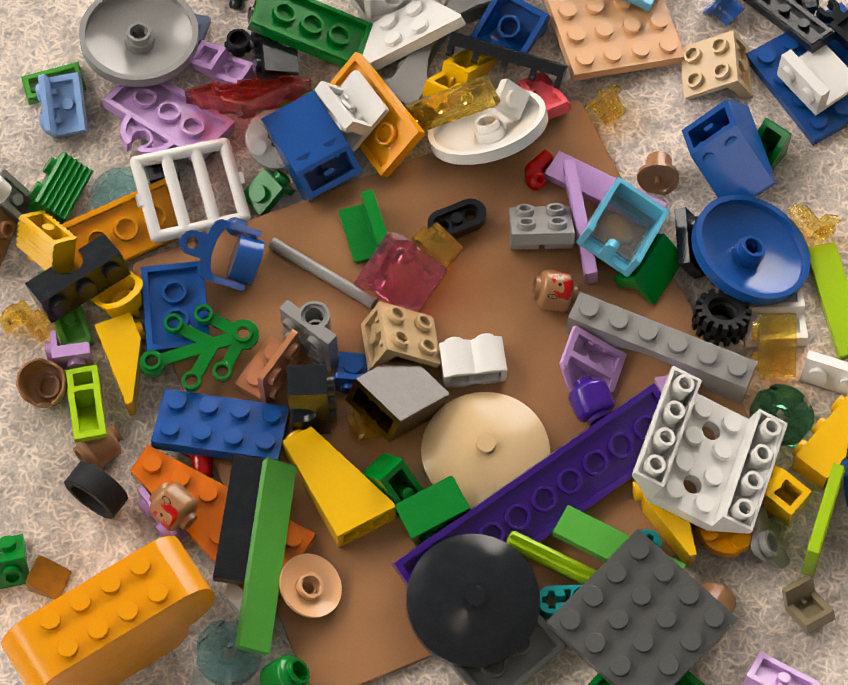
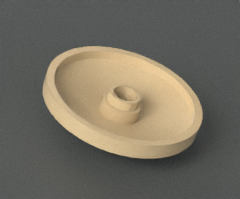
(482, 443)

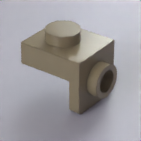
(806, 605)

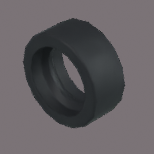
(96, 490)

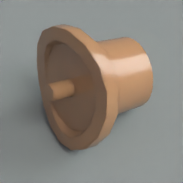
(658, 174)

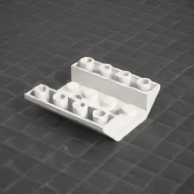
(727, 471)

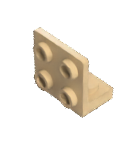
(716, 65)
(399, 333)

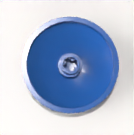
(750, 249)

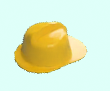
(122, 297)

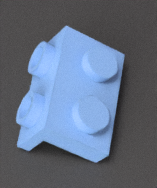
(62, 105)

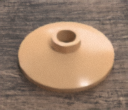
(321, 580)

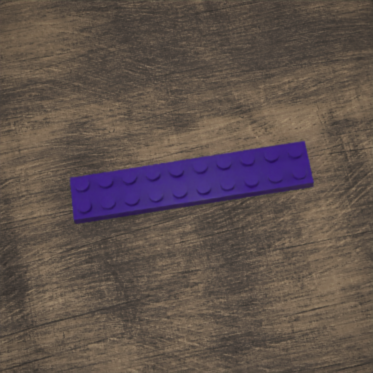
(571, 475)

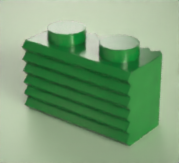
(60, 187)

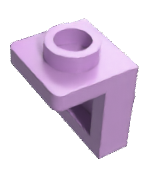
(69, 355)

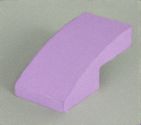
(217, 64)

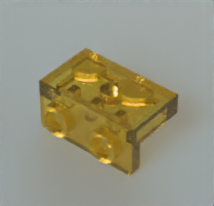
(775, 344)

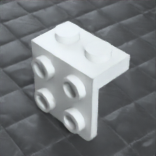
(815, 78)

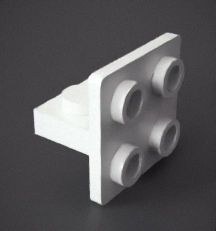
(353, 107)

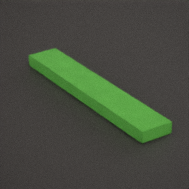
(265, 557)

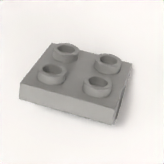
(541, 226)
(314, 331)

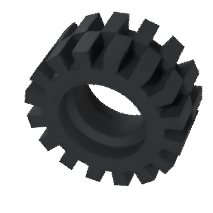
(717, 329)

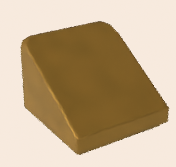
(47, 578)

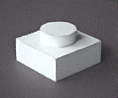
(512, 99)

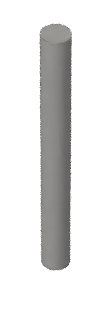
(323, 273)

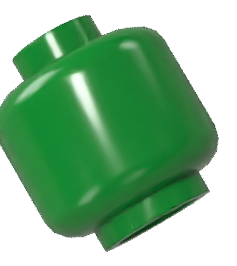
(285, 671)

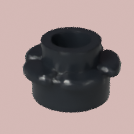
(238, 36)

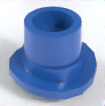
(724, 10)

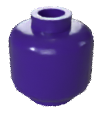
(591, 400)

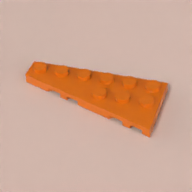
(156, 468)

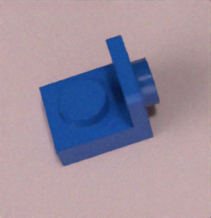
(349, 368)

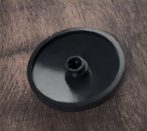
(472, 601)

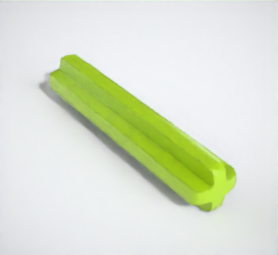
(550, 558)

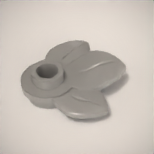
(766, 541)

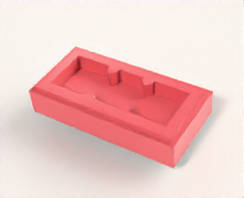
(554, 100)

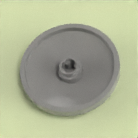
(139, 40)

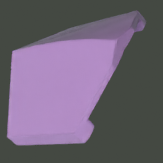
(591, 357)

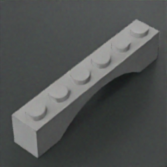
(413, 70)
(717, 367)

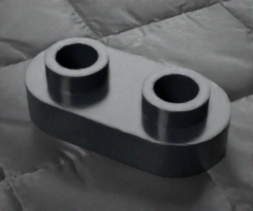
(454, 217)

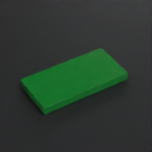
(311, 28)

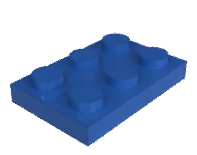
(171, 290)

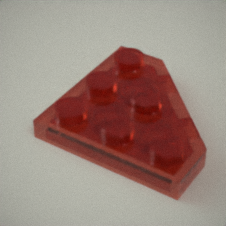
(248, 95)

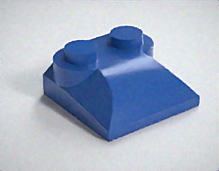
(512, 24)

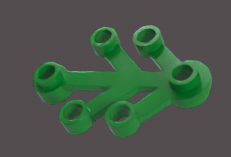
(203, 346)

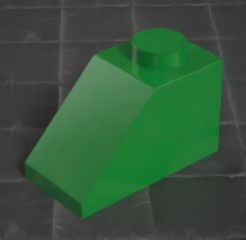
(393, 478)

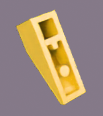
(123, 349)
(671, 527)

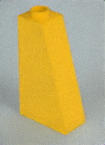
(338, 490)

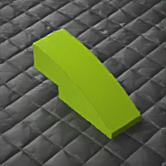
(86, 403)

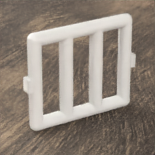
(166, 158)

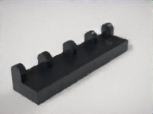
(507, 55)

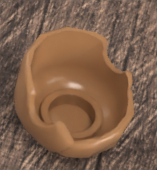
(42, 377)

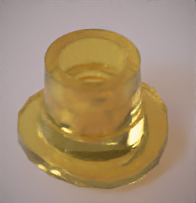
(608, 104)

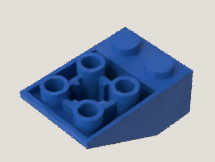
(311, 146)
(730, 151)

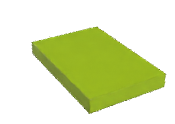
(823, 520)

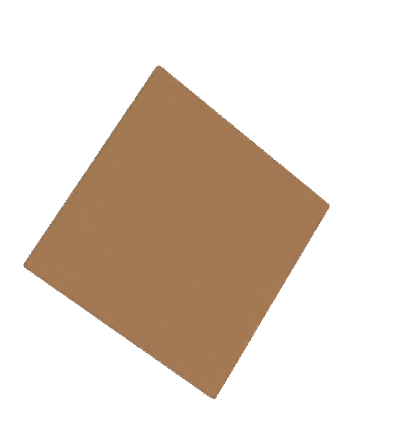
(480, 294)

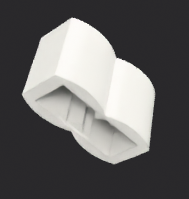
(472, 361)

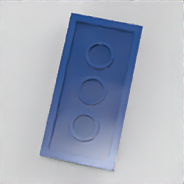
(219, 426)

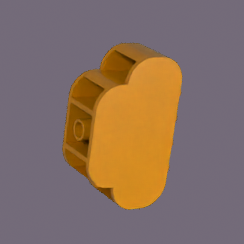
(112, 620)

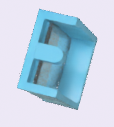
(623, 227)

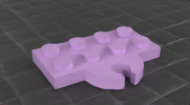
(163, 118)

